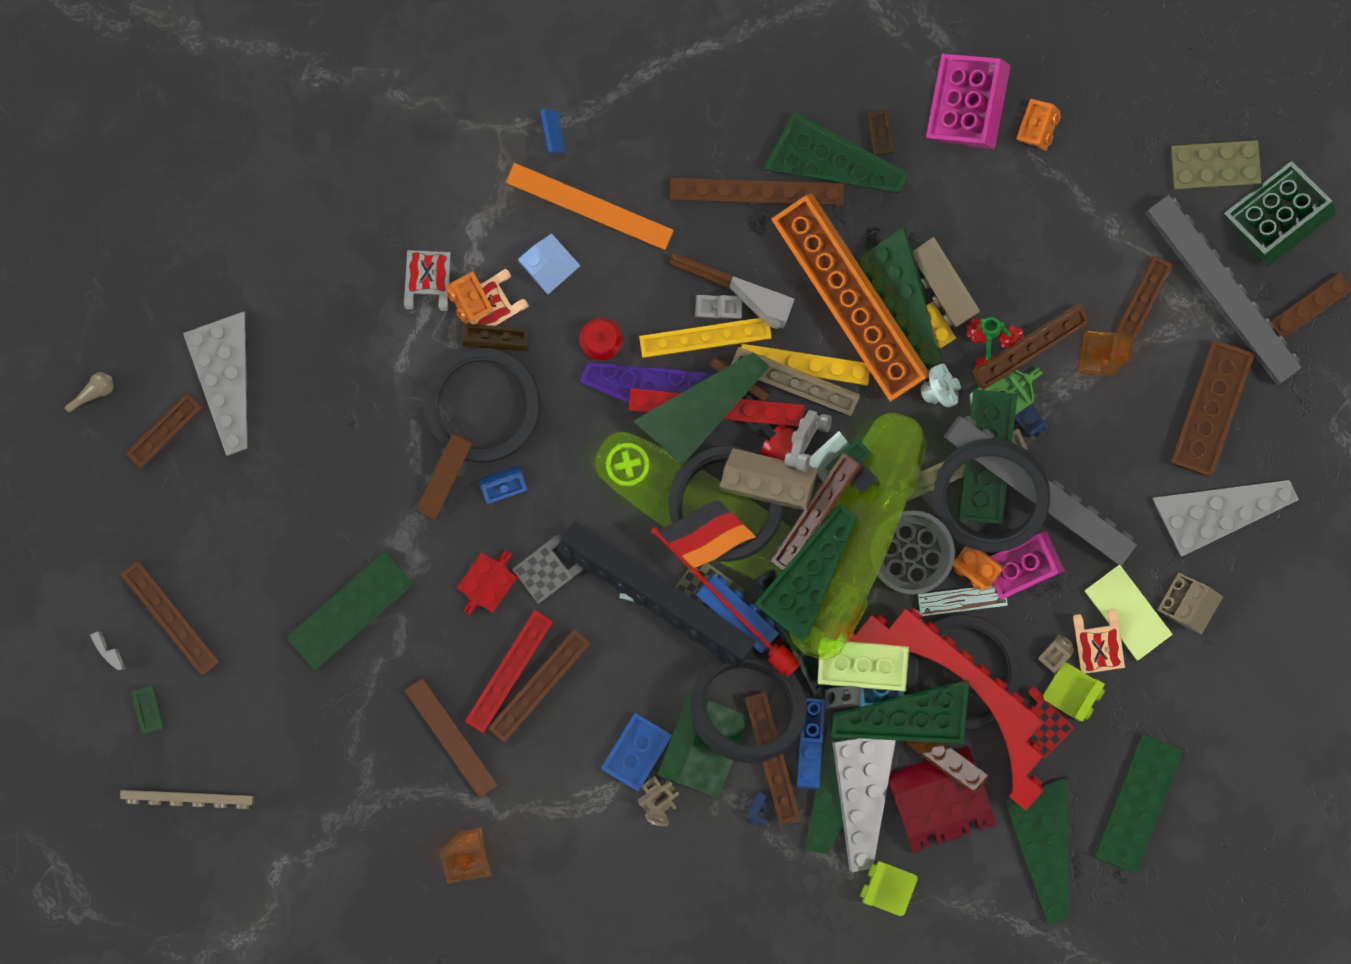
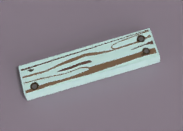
(959, 600)

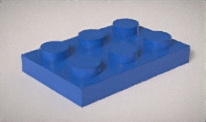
(636, 752)

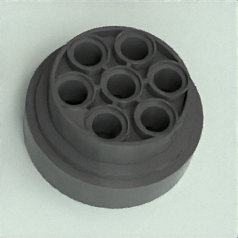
(941, 546)

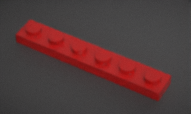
(509, 671)

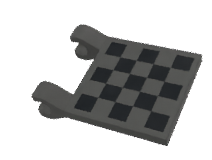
(544, 572)

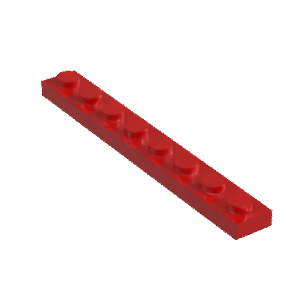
(743, 411)

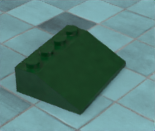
(1280, 213)
(691, 759)

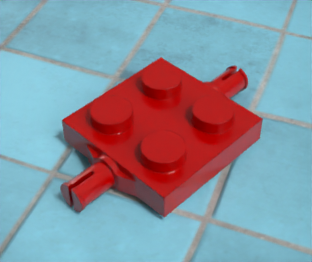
(487, 582)

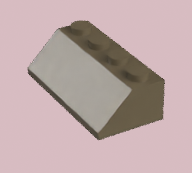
(944, 284)
(767, 480)

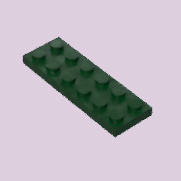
(981, 490)
(350, 611)
(1139, 803)

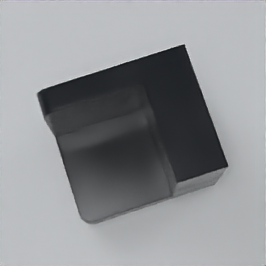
(864, 479)

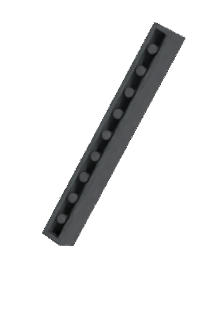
(1223, 289)
(1062, 506)

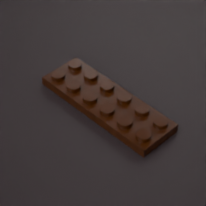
(1212, 408)

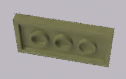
(1216, 165)

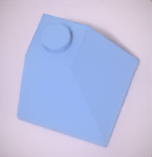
(549, 263)

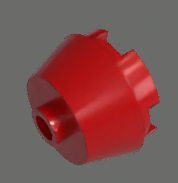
(601, 338)
(779, 444)

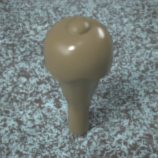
(99, 385)

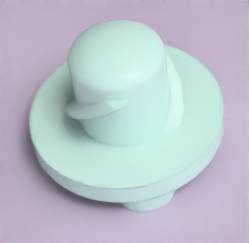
(941, 387)

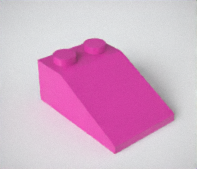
(1027, 565)

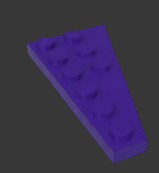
(619, 379)

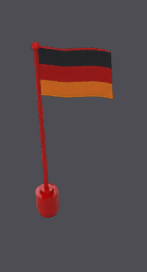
(706, 536)

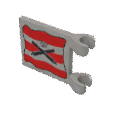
(427, 275)

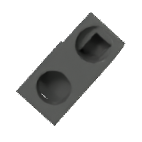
(844, 698)

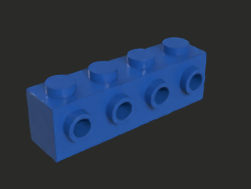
(735, 598)

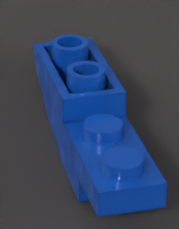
(811, 745)

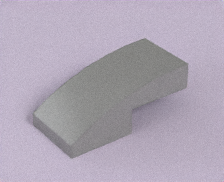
(718, 307)
(111, 656)

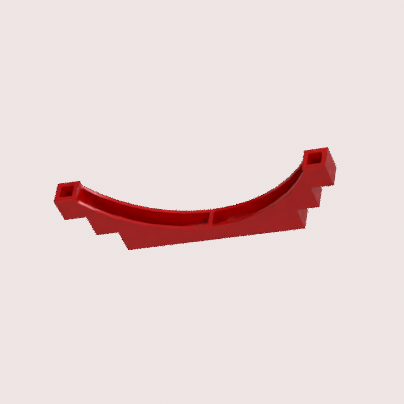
(1014, 717)

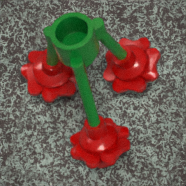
(990, 328)

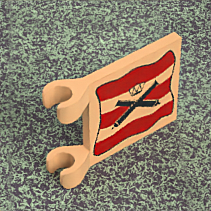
(501, 307)
(1100, 646)

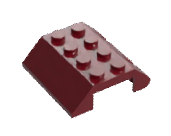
(937, 803)

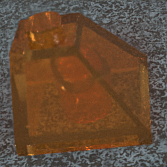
(1104, 353)
(465, 857)

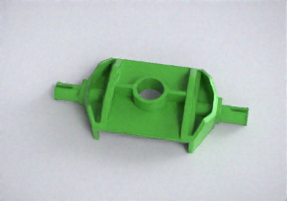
(1016, 383)

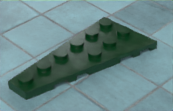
(820, 154)
(899, 285)
(691, 416)
(802, 586)
(919, 717)
(826, 812)
(1044, 843)

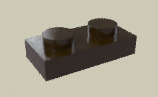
(881, 132)

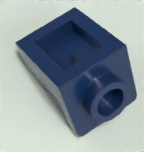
(1031, 421)
(758, 804)

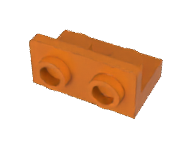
(1039, 124)
(468, 298)
(978, 567)

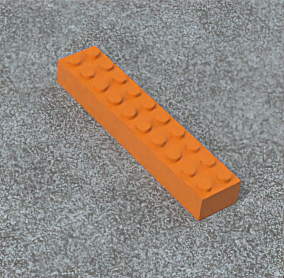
(851, 297)

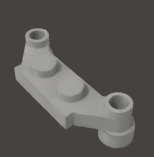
(802, 438)

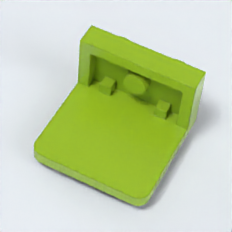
(1073, 692)
(889, 888)

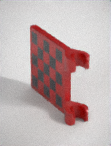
(1054, 725)

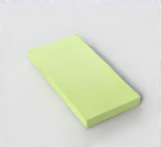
(1138, 622)
(867, 666)

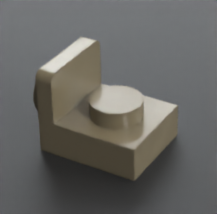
(1057, 653)

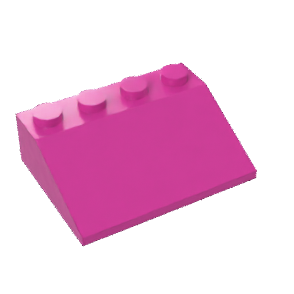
(968, 100)

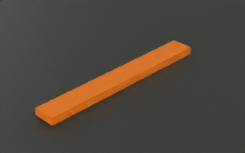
(589, 206)

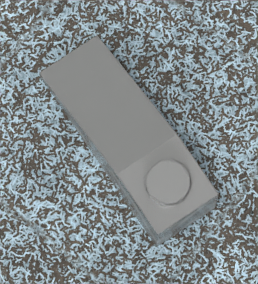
(765, 303)

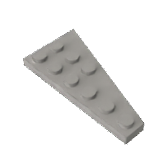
(221, 366)
(1209, 515)
(862, 783)

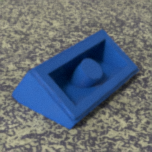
(552, 131)
(503, 484)

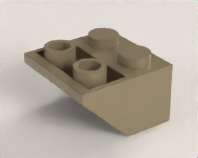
(1190, 603)

